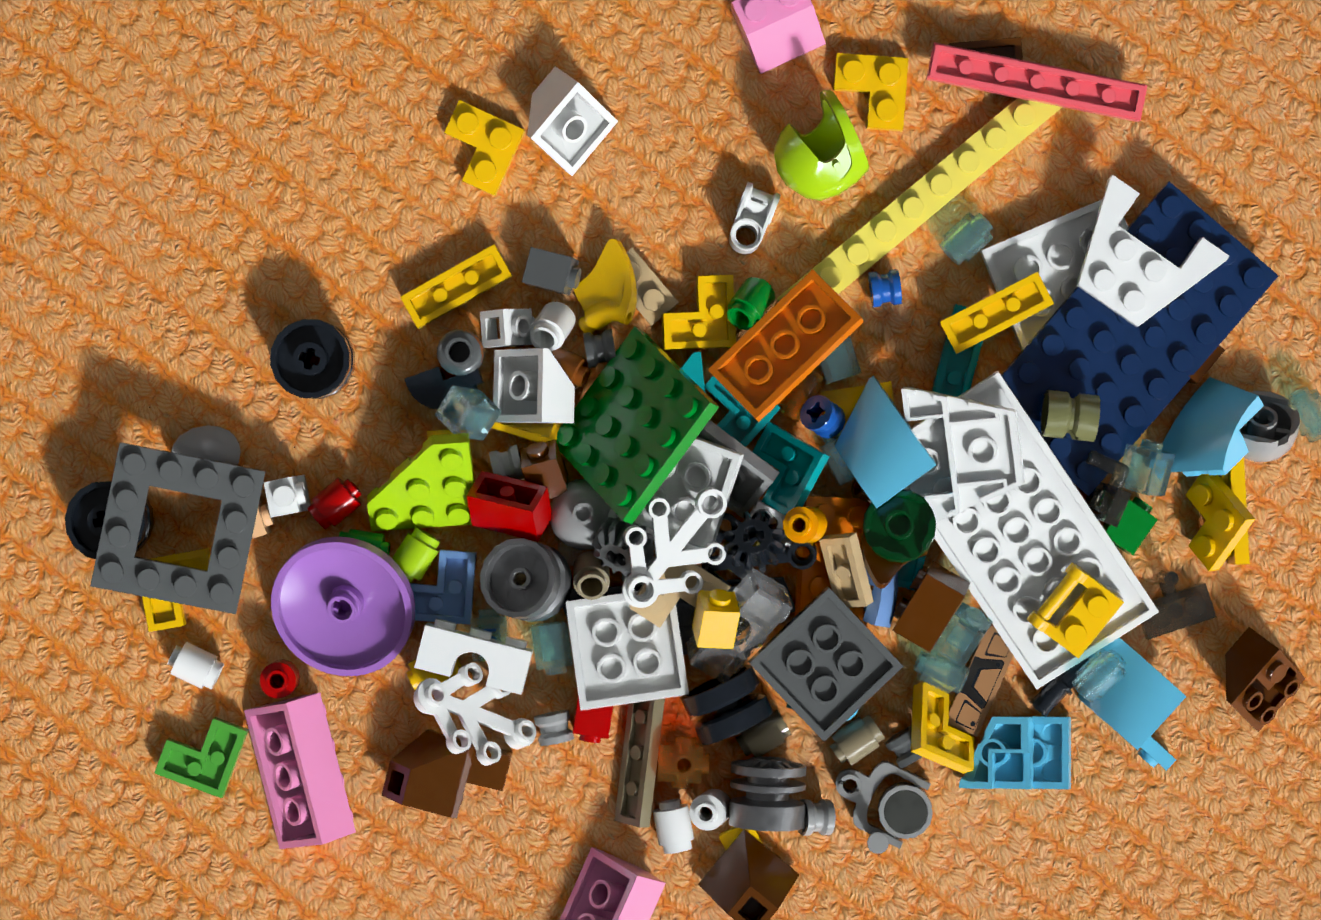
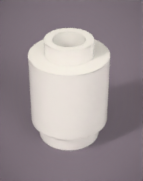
(552, 326)
(195, 665)
(718, 803)
(673, 826)

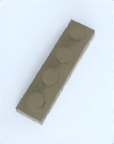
(639, 763)

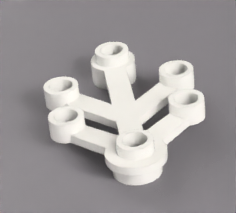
(670, 552)
(471, 715)

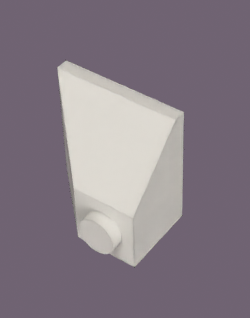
(567, 120)
(532, 387)

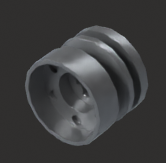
(767, 794)

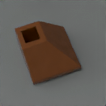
(1259, 678)
(429, 775)
(749, 880)

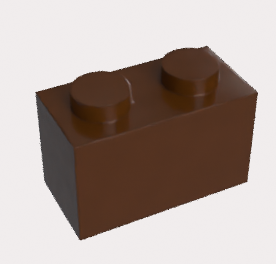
(930, 606)

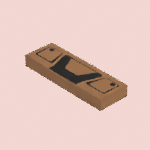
(985, 676)

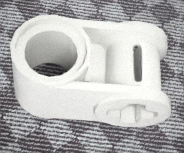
(753, 216)

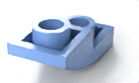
(882, 609)

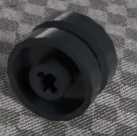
(291, 355)
(86, 518)
(727, 706)

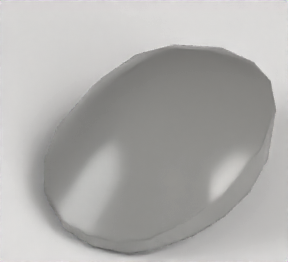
(209, 443)

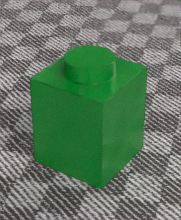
(1133, 526)

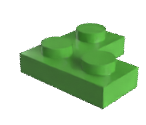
(204, 768)

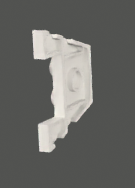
(1129, 273)
(980, 448)

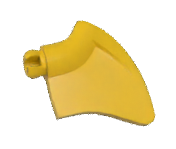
(609, 290)

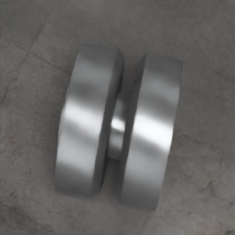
(525, 580)

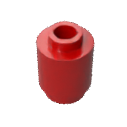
(335, 502)
(288, 671)

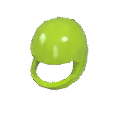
(826, 158)

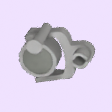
(902, 807)

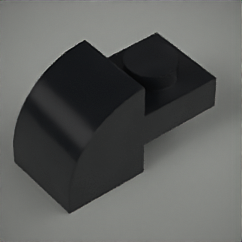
(432, 387)

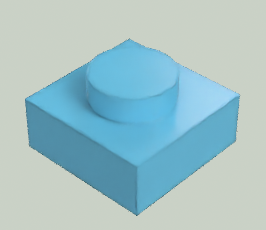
(1154, 753)

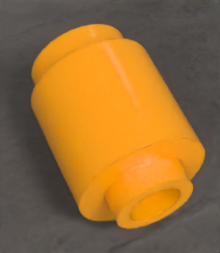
(815, 524)

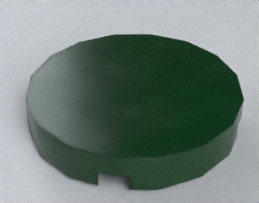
(900, 527)

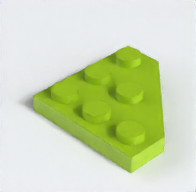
(426, 488)

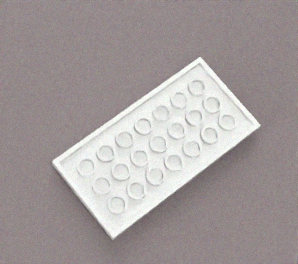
(1025, 540)

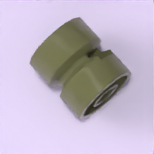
(1069, 415)

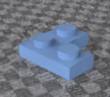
(454, 589)

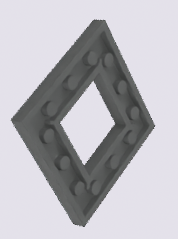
(123, 572)

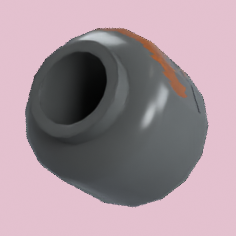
(460, 352)

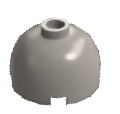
(1271, 429)
(578, 514)

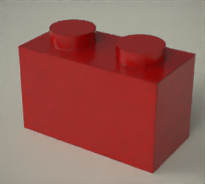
(509, 506)

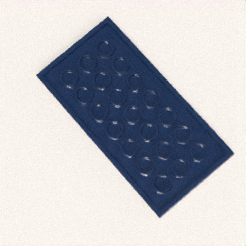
(1145, 366)

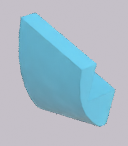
(1208, 429)
(881, 446)
(1138, 701)
(1022, 754)

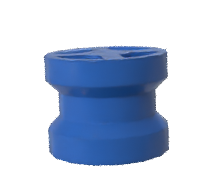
(885, 288)
(825, 425)

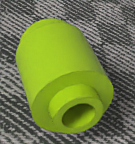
(416, 553)

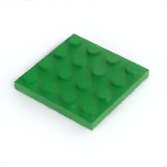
(634, 425)

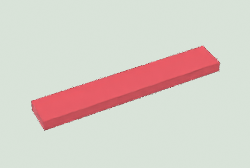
(1036, 82)

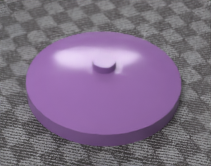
(343, 606)

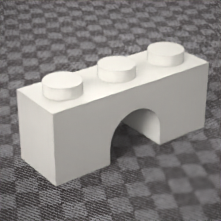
(506, 660)

